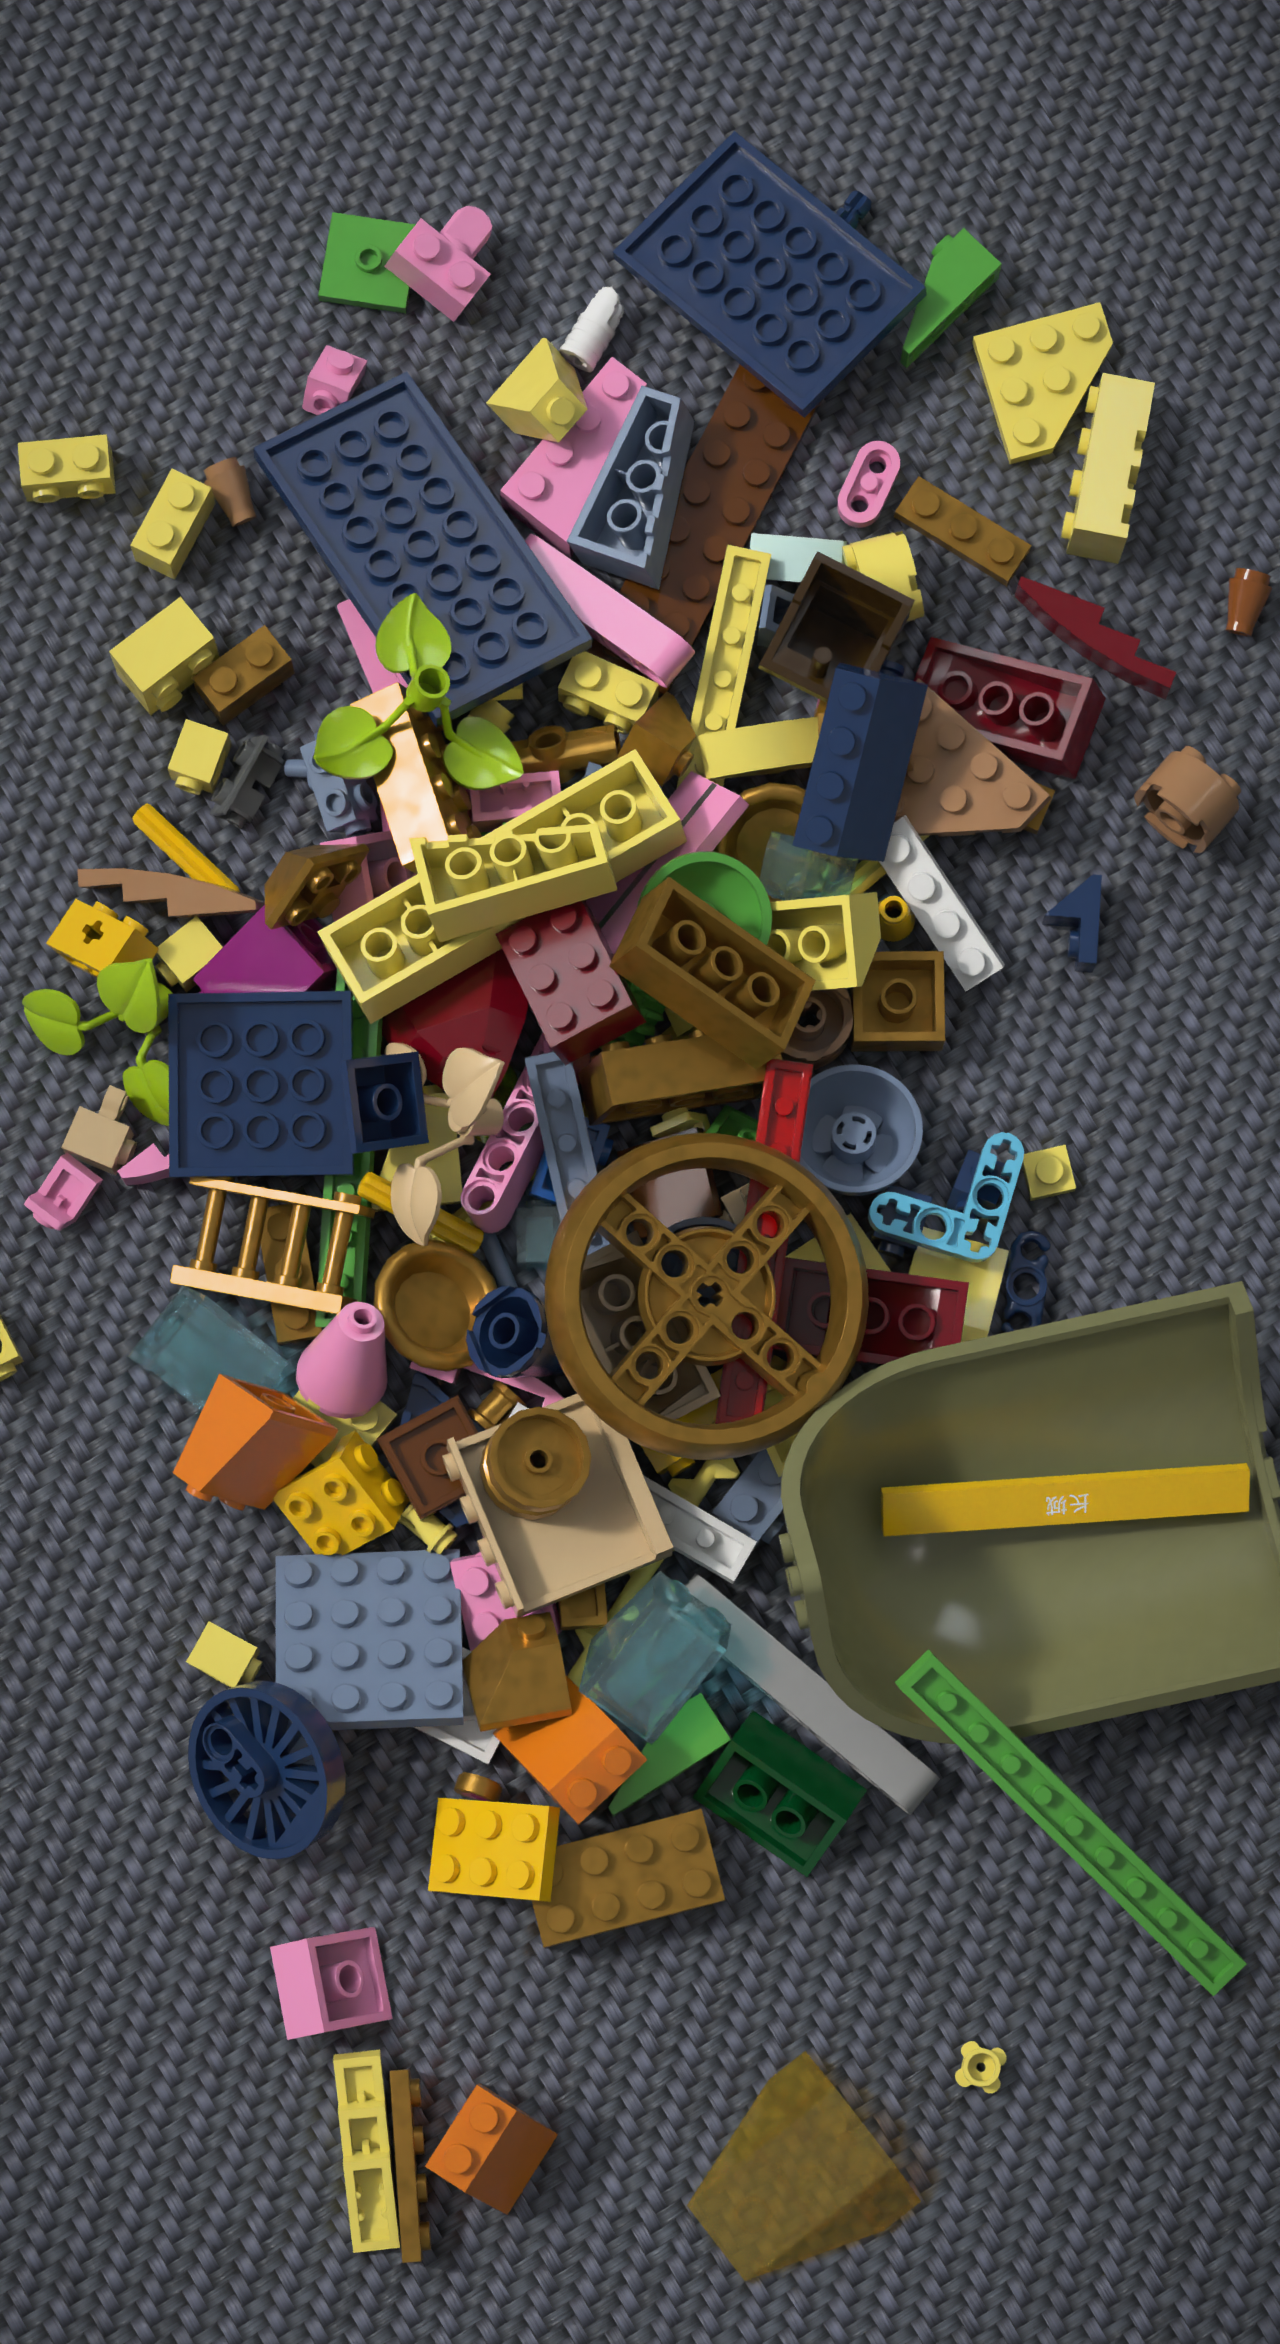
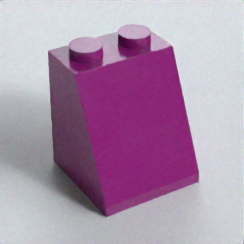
(270, 960)

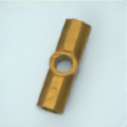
(568, 752)

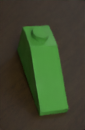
(955, 280)
(684, 1743)

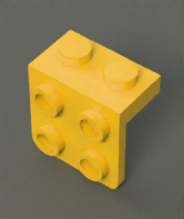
(343, 1499)

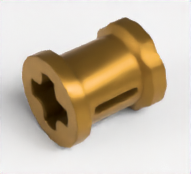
(495, 1407)

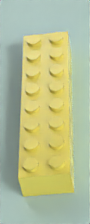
(390, 945)

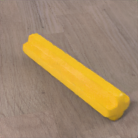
(179, 847)
(447, 1227)

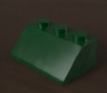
(779, 1793)

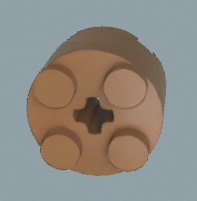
(1188, 799)
(831, 1032)

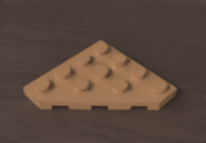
(963, 780)

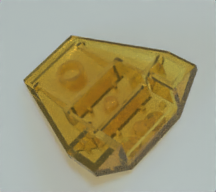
(798, 2177)

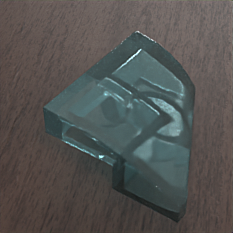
(803, 873)

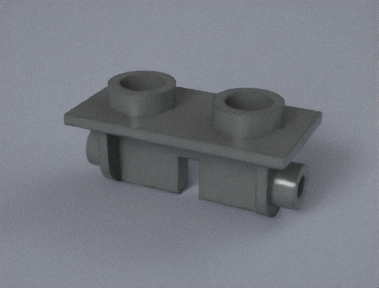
(253, 765)

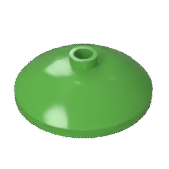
(723, 885)

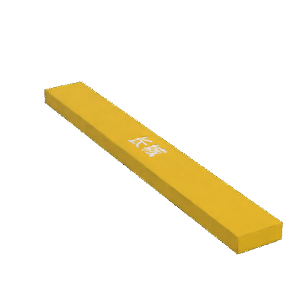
(1065, 1499)

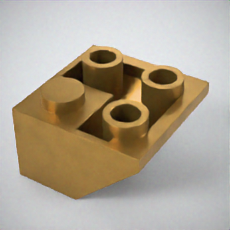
(310, 882)

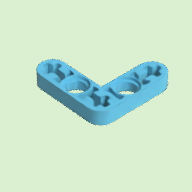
(957, 1223)

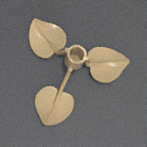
(469, 1084)

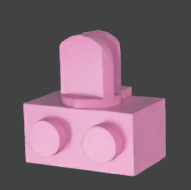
(442, 263)

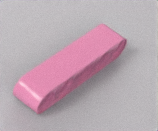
(615, 619)
(509, 1145)

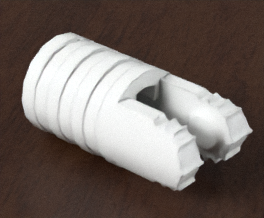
(593, 330)

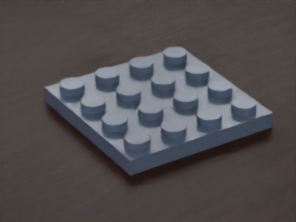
(372, 1637)

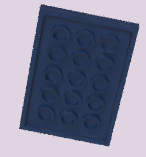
(769, 273)

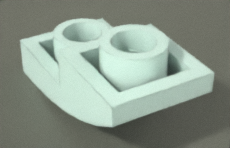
(793, 555)

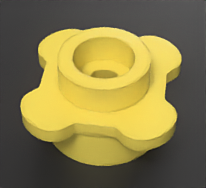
(992, 2059)

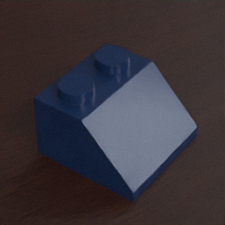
(384, 1102)

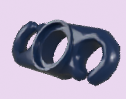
(1018, 1266)

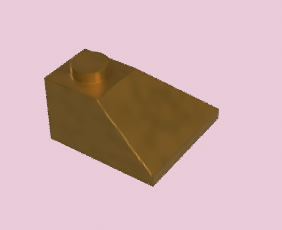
(518, 1674)

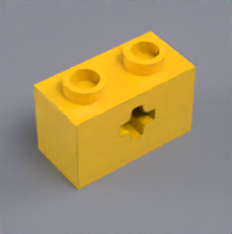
(96, 938)

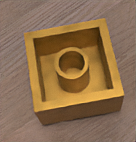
(900, 1003)

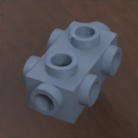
(343, 803)

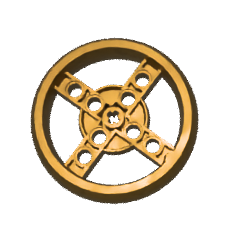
(791, 1197)

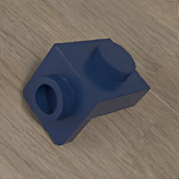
(986, 1195)

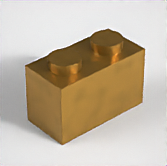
(243, 675)

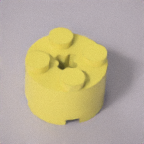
(888, 562)

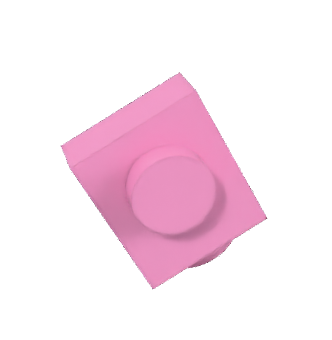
(332, 380)
(63, 1193)

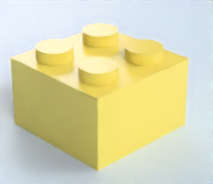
(164, 656)

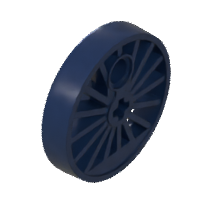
(253, 1753)

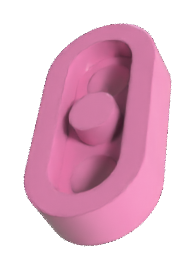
(868, 486)

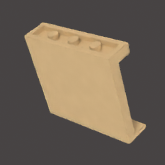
(591, 1540)

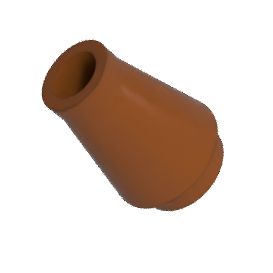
(1246, 600)

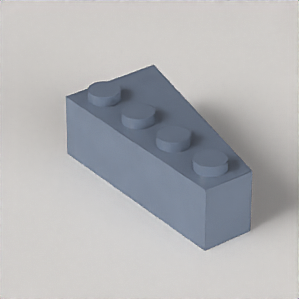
(637, 492)

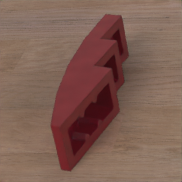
(1078, 626)

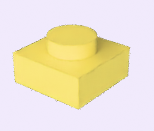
(1048, 1173)

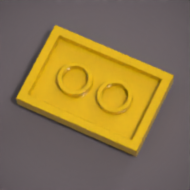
(494, 1849)

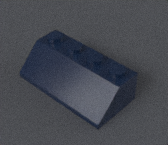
(860, 764)

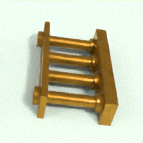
(286, 1286)

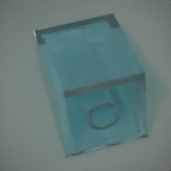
(197, 1342)
(654, 1656)

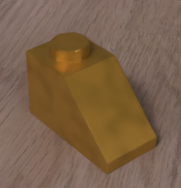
(662, 739)

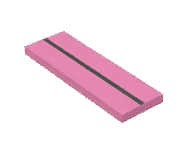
(706, 817)

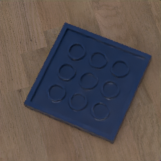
(259, 1084)

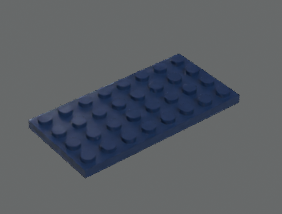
(408, 515)

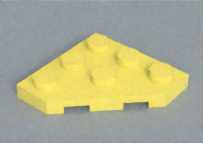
(1041, 375)

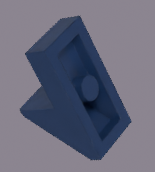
(1082, 911)

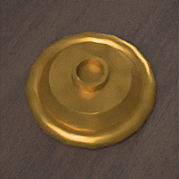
(770, 809)
(430, 1302)

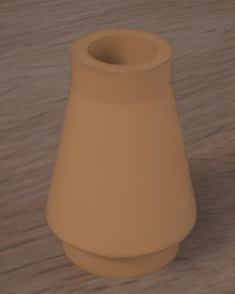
(231, 490)

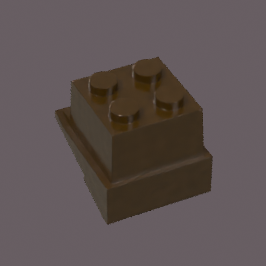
(834, 621)

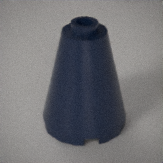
(512, 1336)

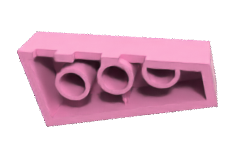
(559, 476)

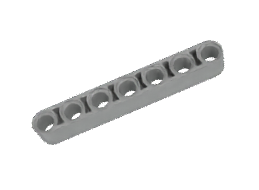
(817, 1706)

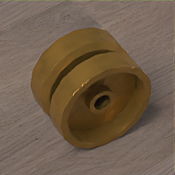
(554, 1444)

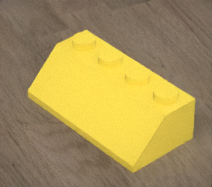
(828, 937)

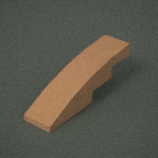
(183, 895)

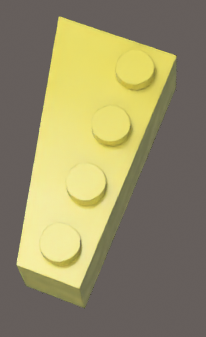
(1109, 468)
(509, 876)

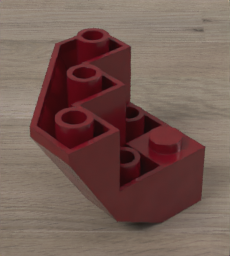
(472, 1010)

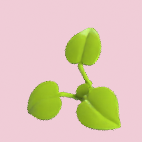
(418, 643)
(132, 996)

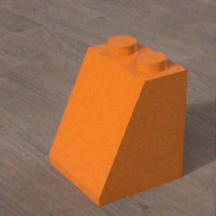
(249, 1444)
(574, 1756)
(491, 2149)

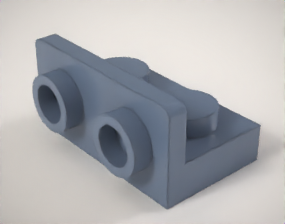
(754, 1501)

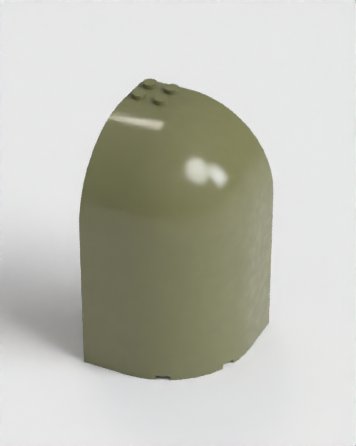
(1045, 1617)

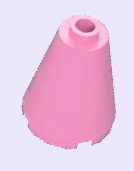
(346, 1363)

